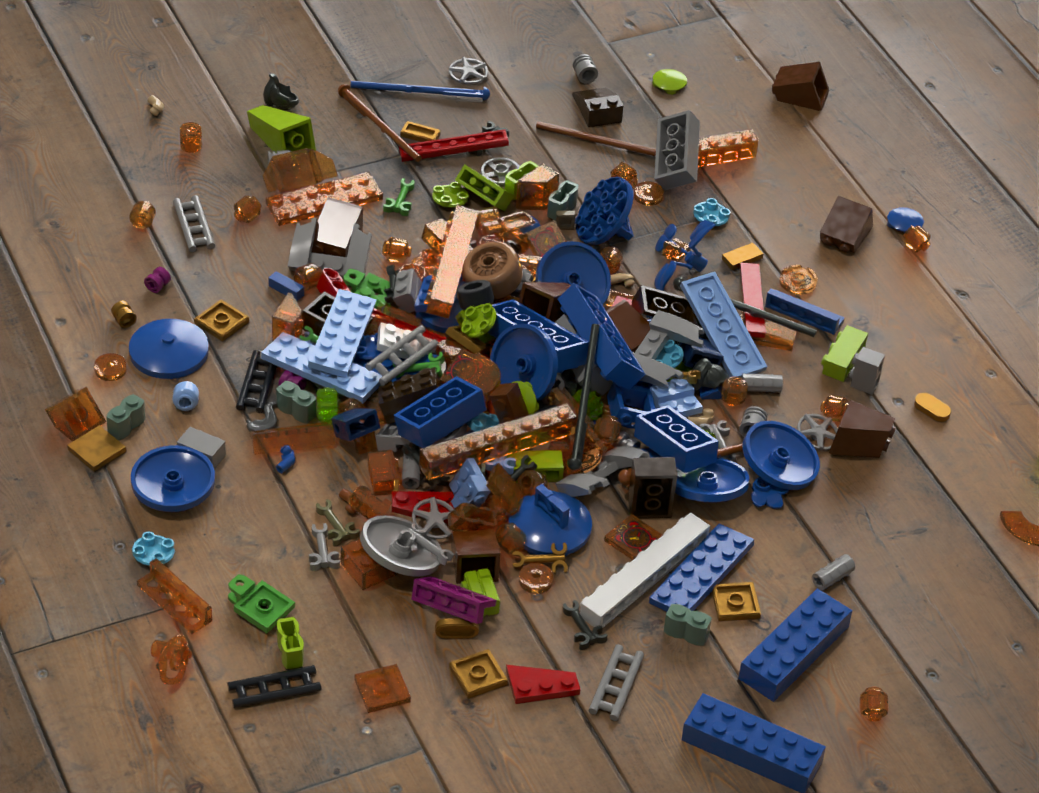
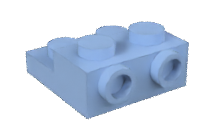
(678, 396)

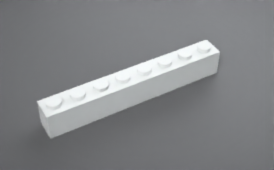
(643, 571)

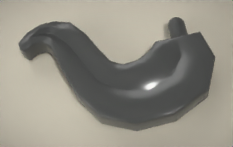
(268, 422)

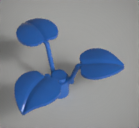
(693, 259)

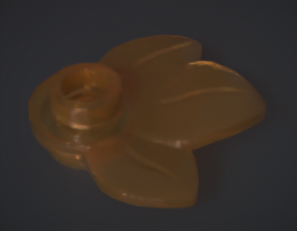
(427, 260)

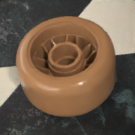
(494, 263)

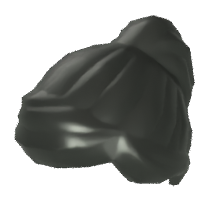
(279, 94)
(711, 375)

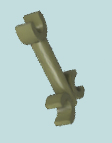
(339, 532)

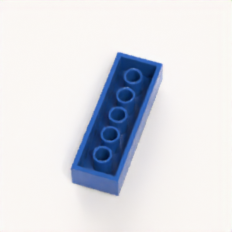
(569, 347)
(612, 351)
(795, 644)
(753, 743)

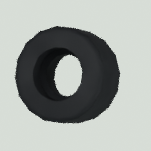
(475, 294)

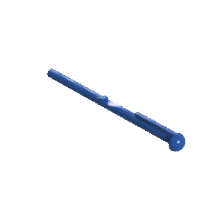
(485, 93)

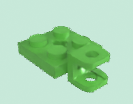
(367, 285)
(251, 597)

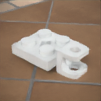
(389, 335)

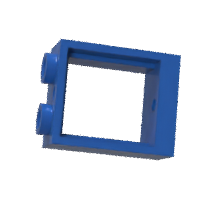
(636, 397)

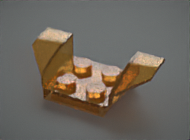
(298, 170)

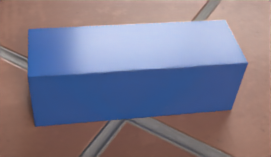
(284, 285)

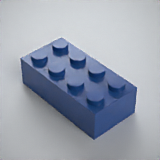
(440, 412)
(677, 437)

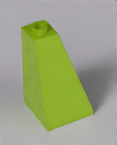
(281, 129)

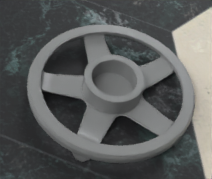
(468, 71)
(500, 170)
(817, 431)
(434, 518)

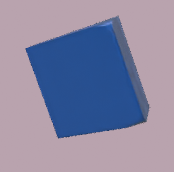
(709, 393)

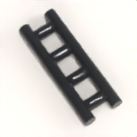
(262, 389)
(265, 695)

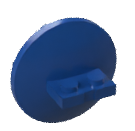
(606, 212)
(551, 519)

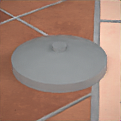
(382, 544)

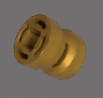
(123, 314)

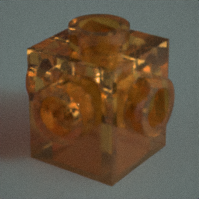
(626, 172)

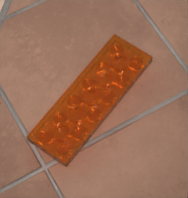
(309, 201)

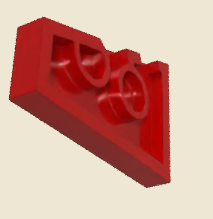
(405, 501)
(540, 684)

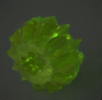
(326, 404)
(594, 406)

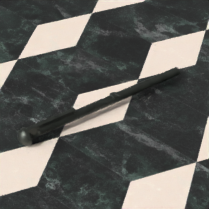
(762, 314)
(576, 460)

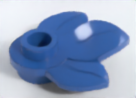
(767, 494)

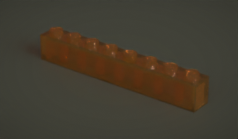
(450, 266)
(498, 441)

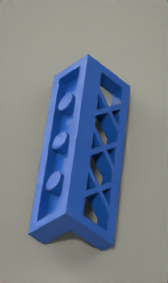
(803, 311)

